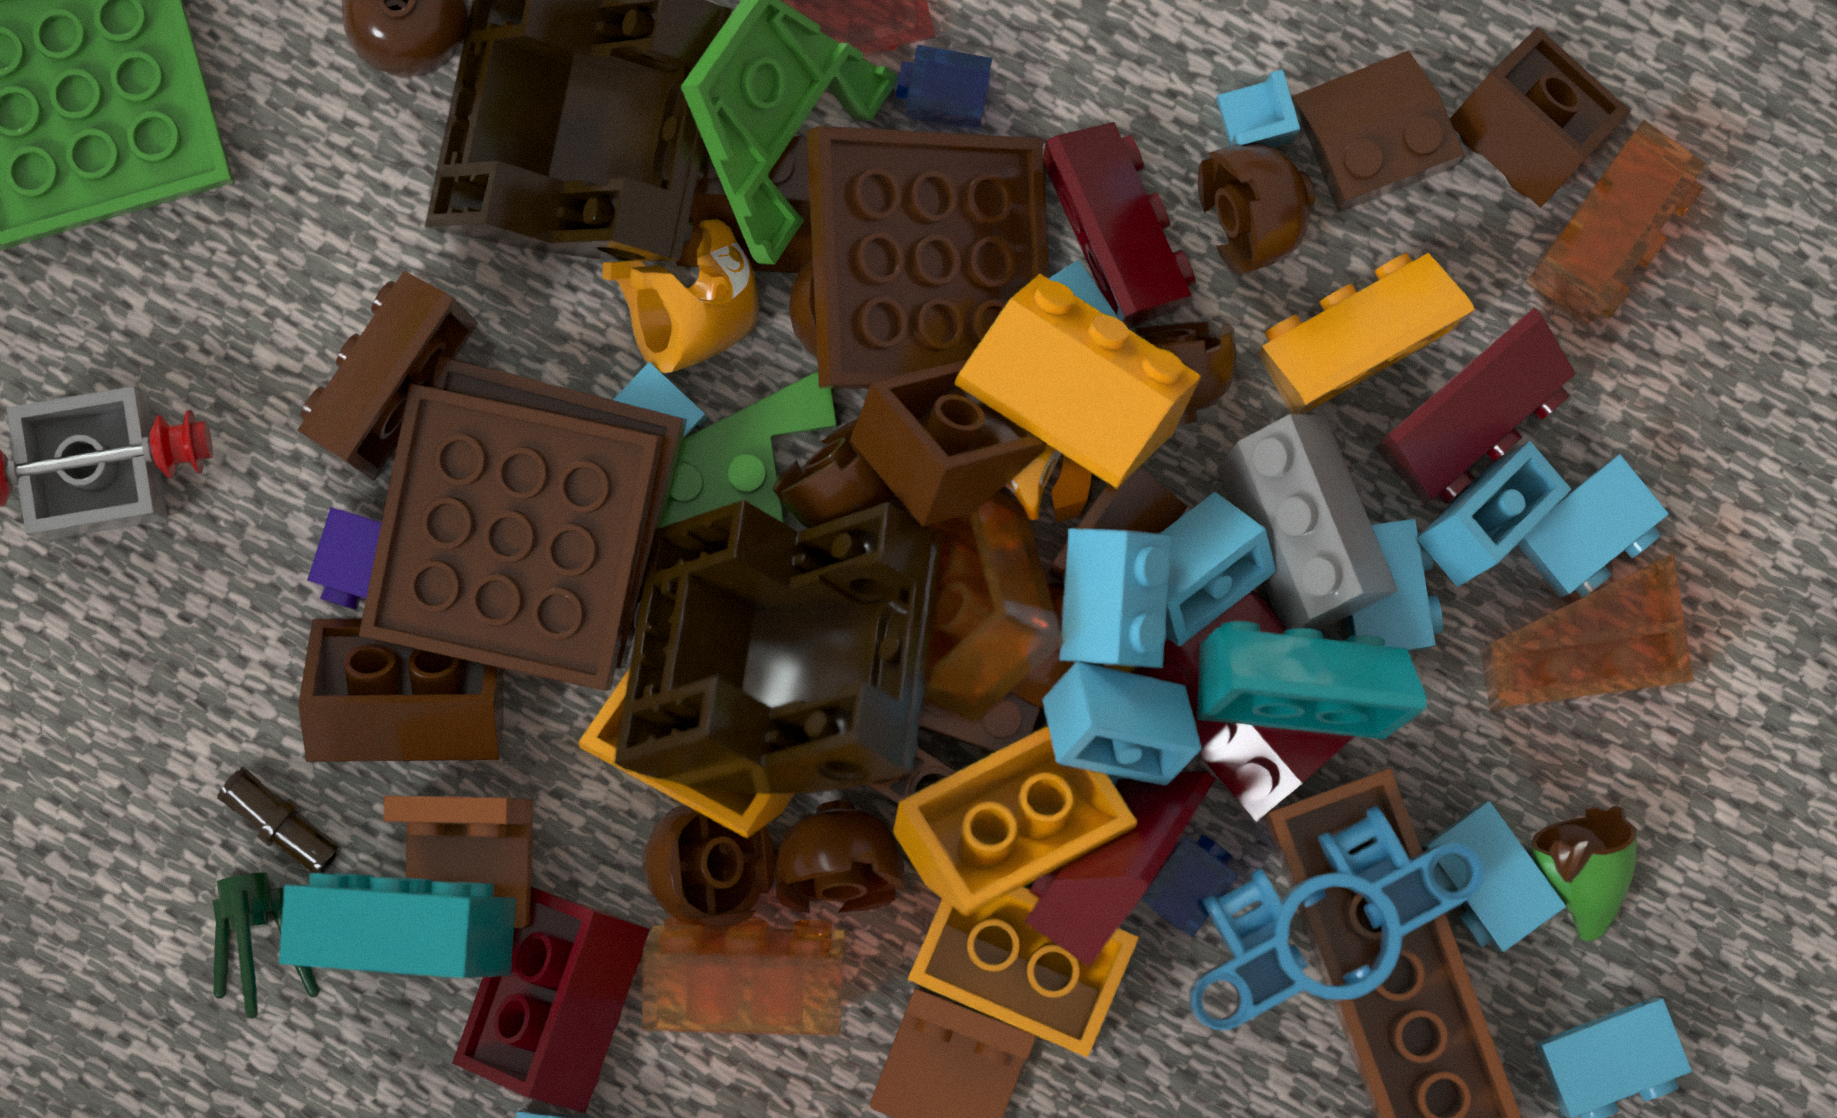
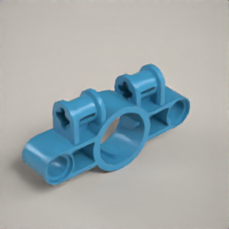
(1398, 896)

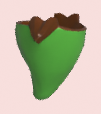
(1589, 865)

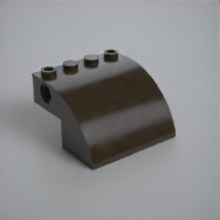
(576, 127)
(781, 651)

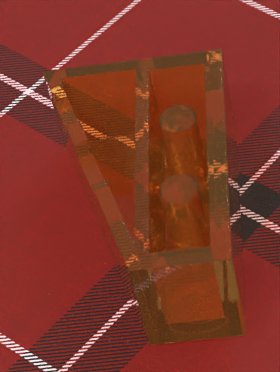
(1618, 225)
(1597, 647)

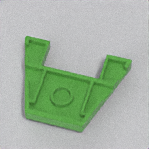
(754, 96)
(736, 454)

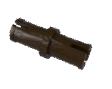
(279, 822)

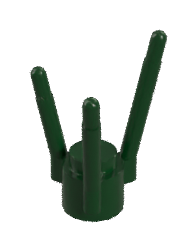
(243, 907)

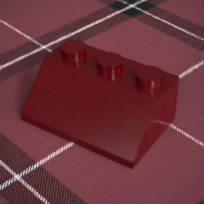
(1118, 223)
(1479, 410)
(1251, 761)
(1093, 894)
(558, 1010)

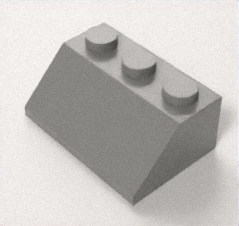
(1315, 523)

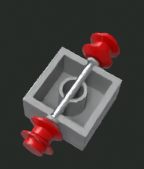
(95, 461)

